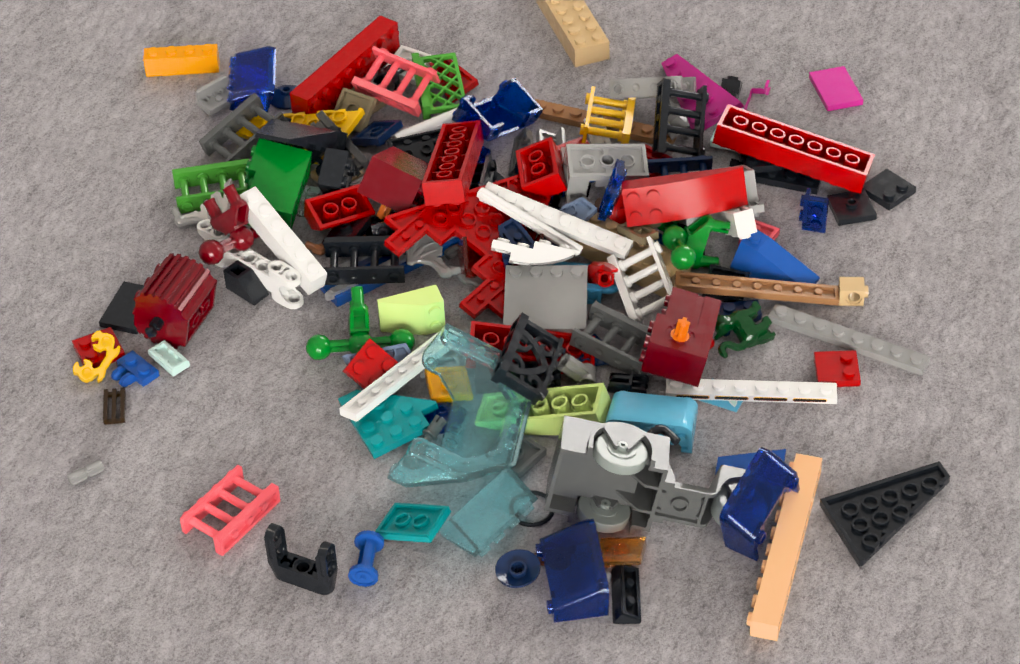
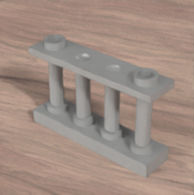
(647, 86)

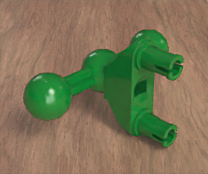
(689, 243)
(320, 347)

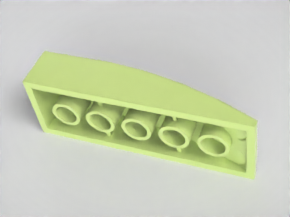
(578, 401)

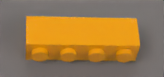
(181, 60)

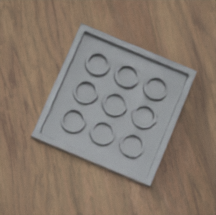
(548, 294)

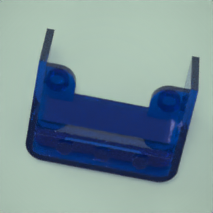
(754, 500)

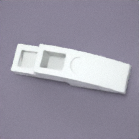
(541, 254)

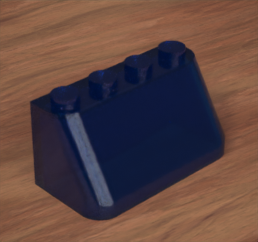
(252, 73)

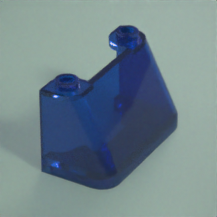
(575, 572)

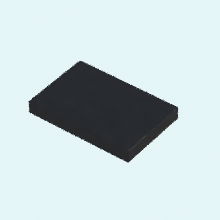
(120, 310)

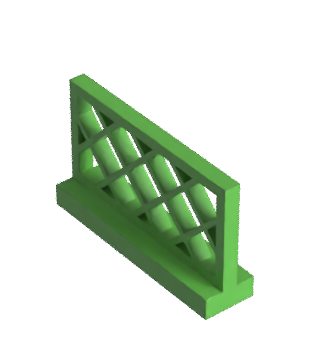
(426, 100)

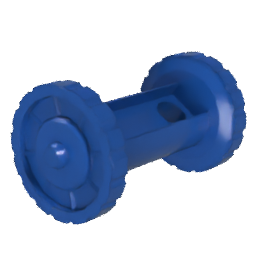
(364, 573)

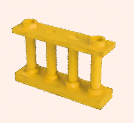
(623, 125)

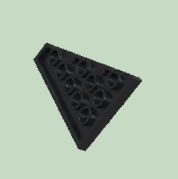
(877, 511)

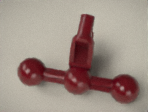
(229, 222)

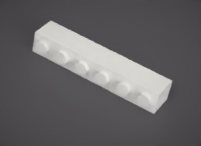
(283, 241)

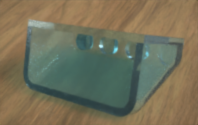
(489, 514)

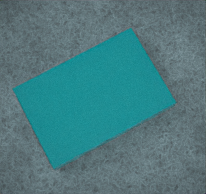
(413, 522)

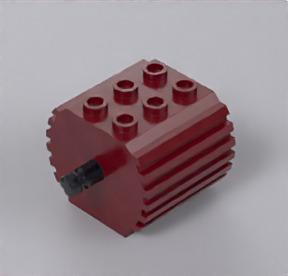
(174, 301)

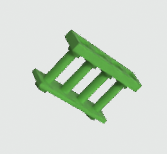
(205, 175)

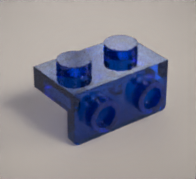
(814, 212)

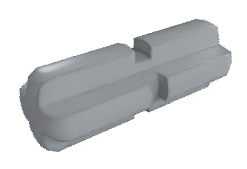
(89, 470)

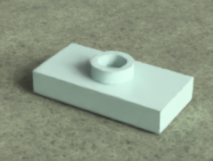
(168, 358)

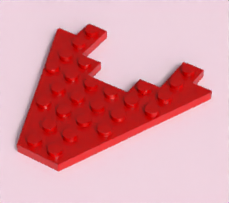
(471, 220)

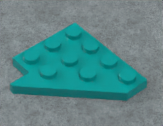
(391, 422)

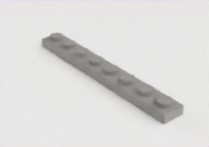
(849, 339)

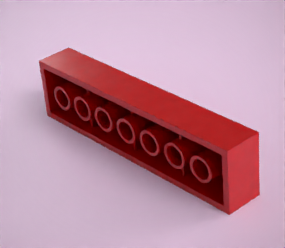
(325, 85)
(793, 148)
(453, 163)

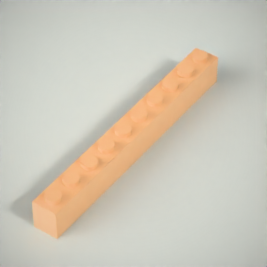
(784, 550)

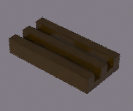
(114, 394)

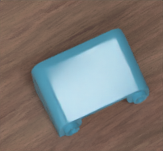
(651, 410)

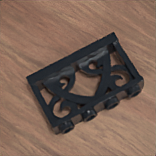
(507, 372)

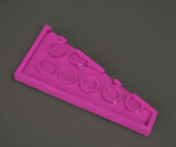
(718, 96)

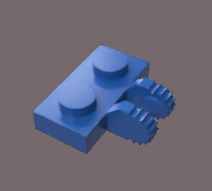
(134, 368)

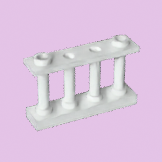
(625, 282)

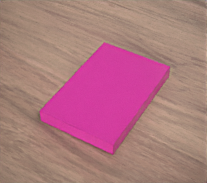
(835, 88)

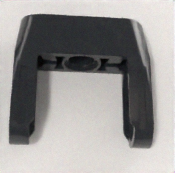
(297, 570)

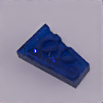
(612, 190)

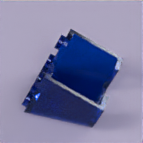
(502, 113)

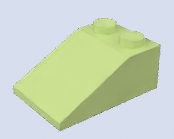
(416, 310)

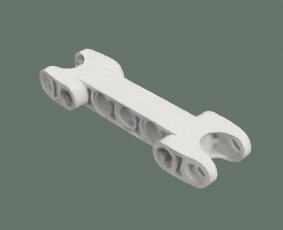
(274, 274)

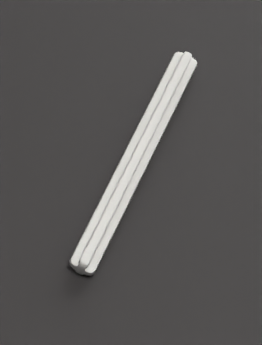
(527, 220)

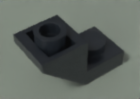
(732, 85)

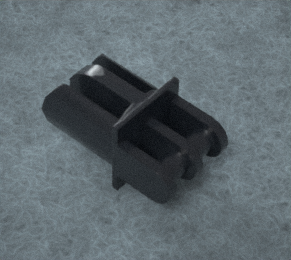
(627, 382)

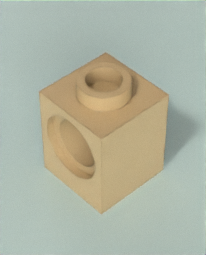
(852, 291)

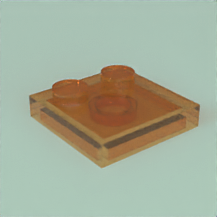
(623, 550)

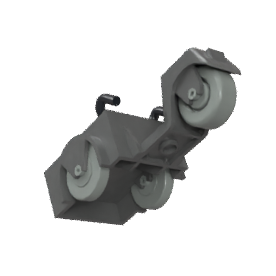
(626, 476)

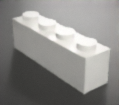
(741, 221)

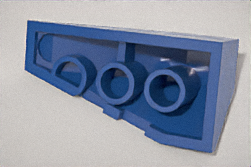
(770, 261)

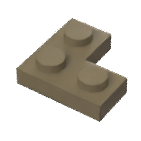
(639, 233)

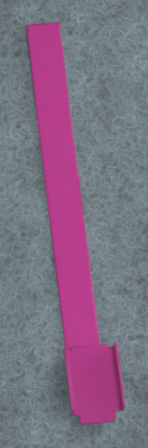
(766, 90)

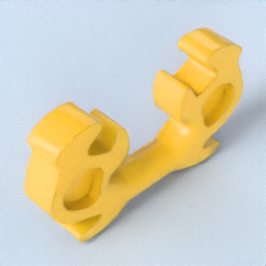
(87, 372)

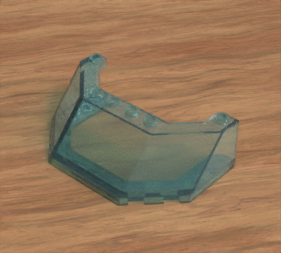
(483, 421)

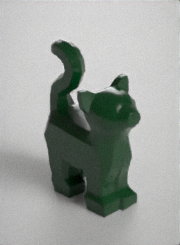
(745, 329)

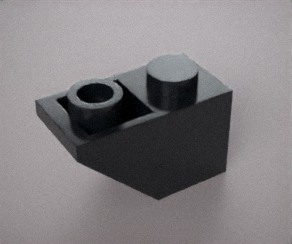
(244, 282)

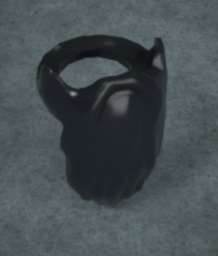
(382, 72)

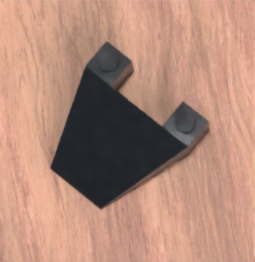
(302, 135)

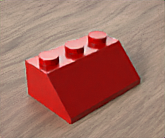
(541, 168)
(337, 208)

